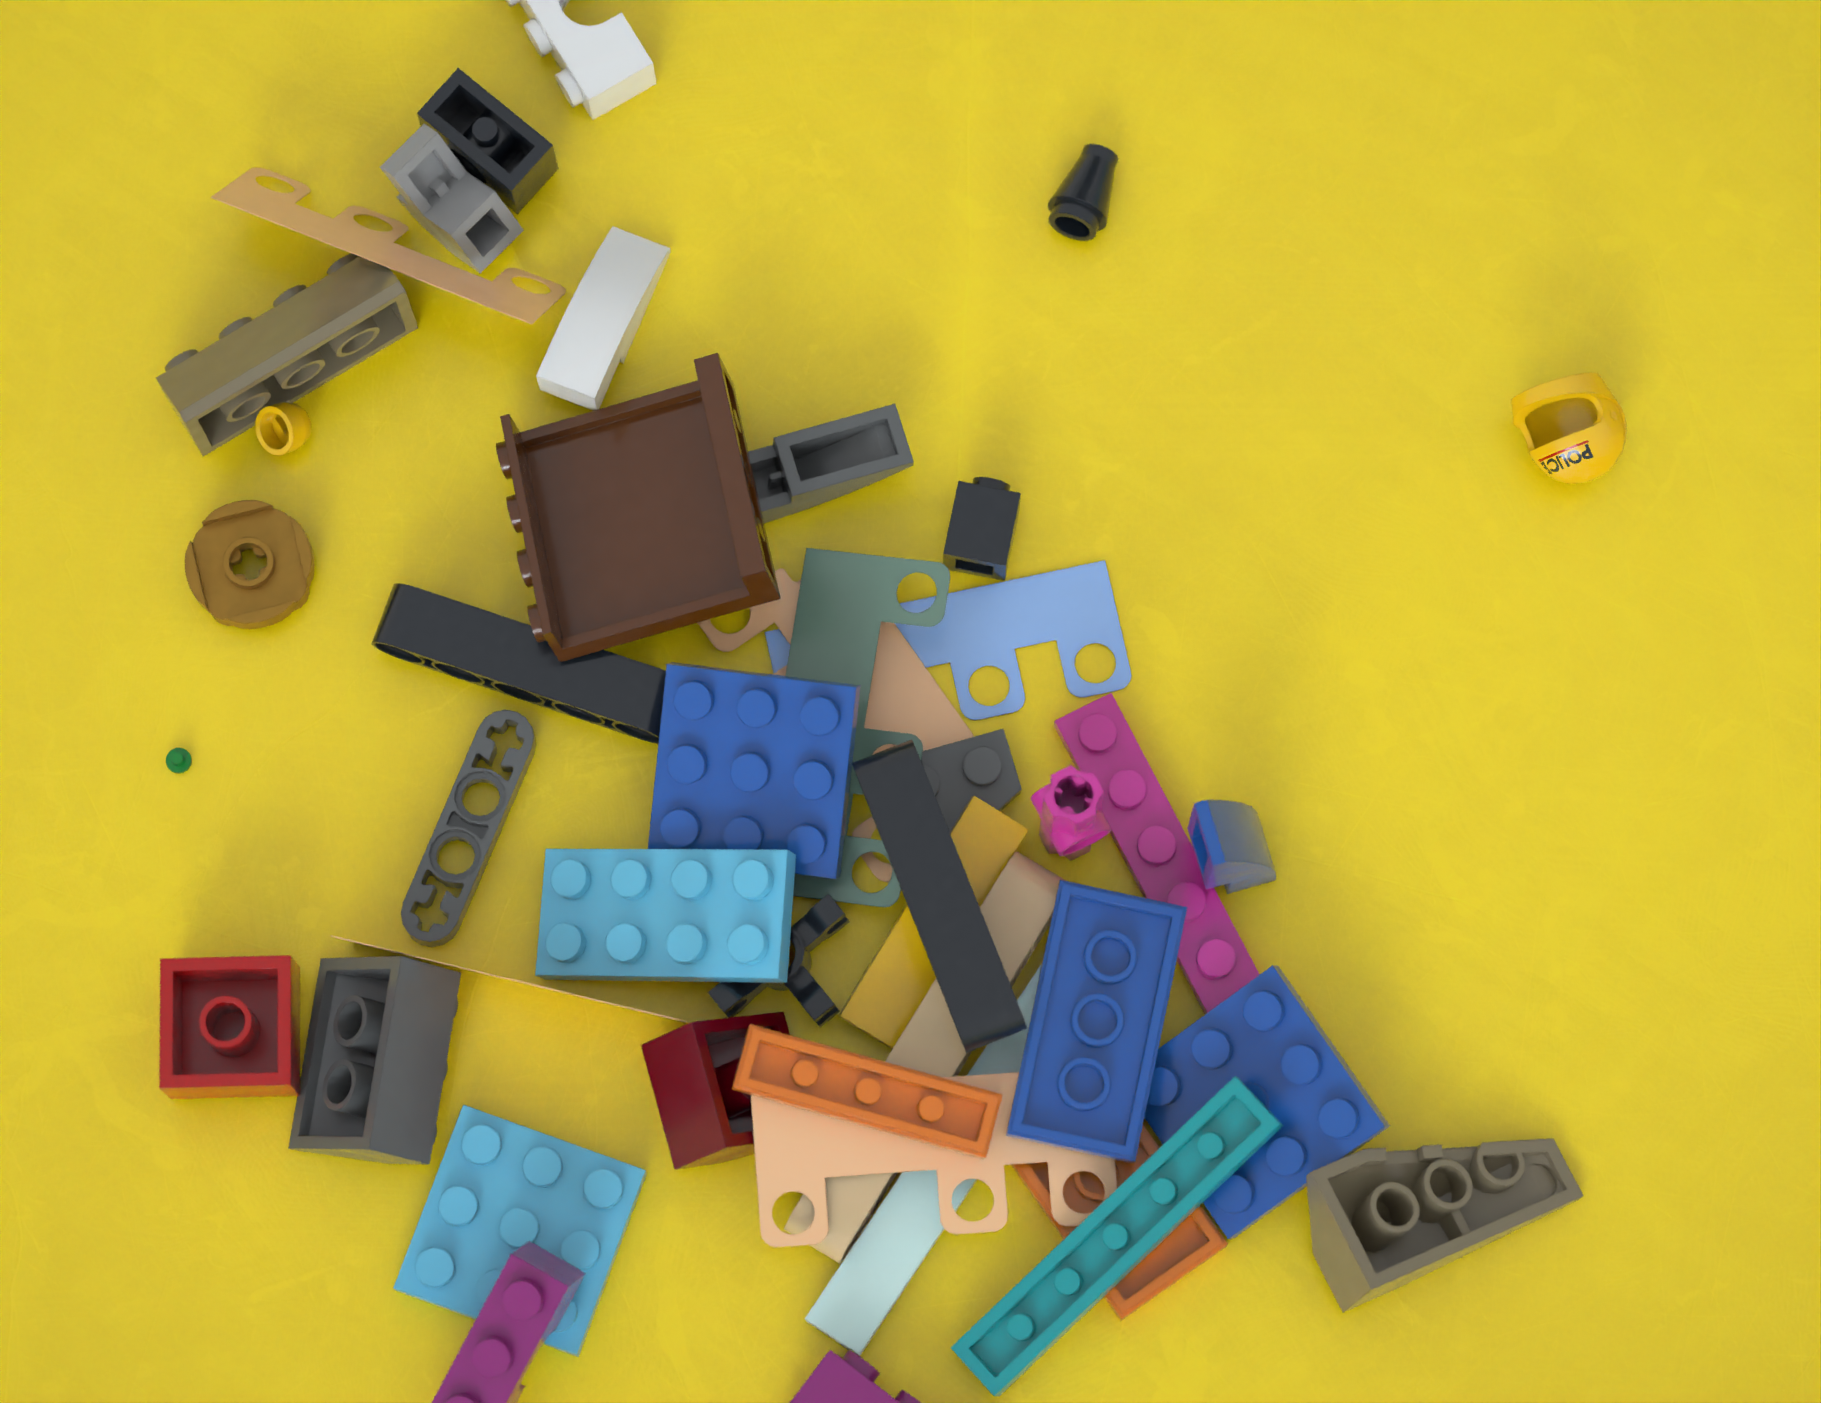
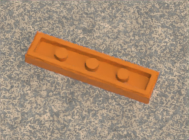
(867, 1091)

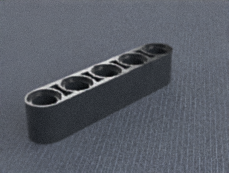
(510, 660)
(939, 896)

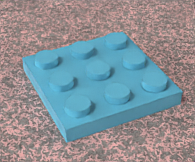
(512, 1188)

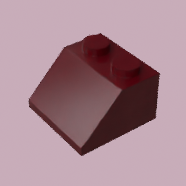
(693, 1091)

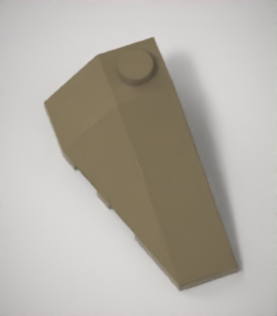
(1408, 1212)

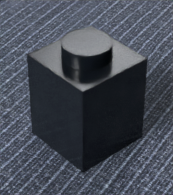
(982, 528)

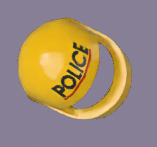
(1571, 427)

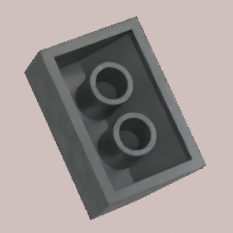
(375, 1059)

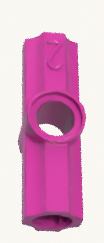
(1070, 813)

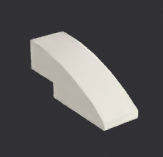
(602, 319)

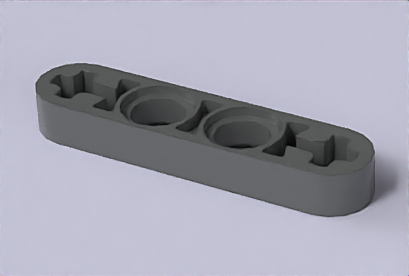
(461, 825)

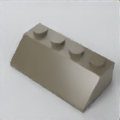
(287, 350)

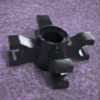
(812, 929)

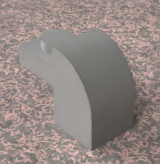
(449, 200)

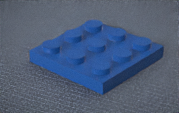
(754, 764)
(1291, 1067)

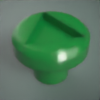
(178, 760)

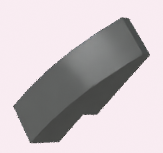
(828, 461)

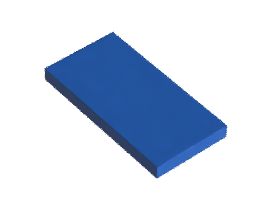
(1096, 1021)

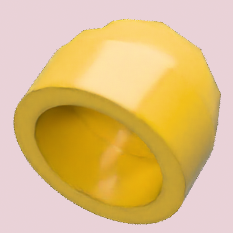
(282, 427)

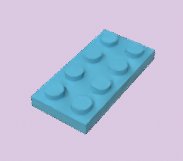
(666, 915)

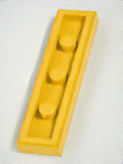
(901, 969)

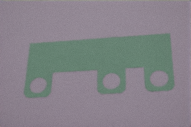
(836, 641)

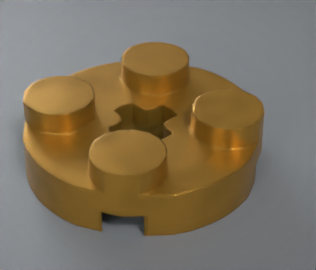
(218, 547)

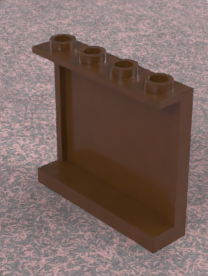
(638, 516)

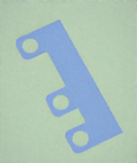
(993, 620)

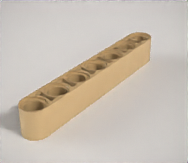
(1017, 918)

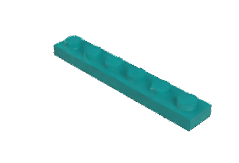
(1116, 1236)

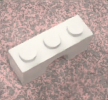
(598, 62)

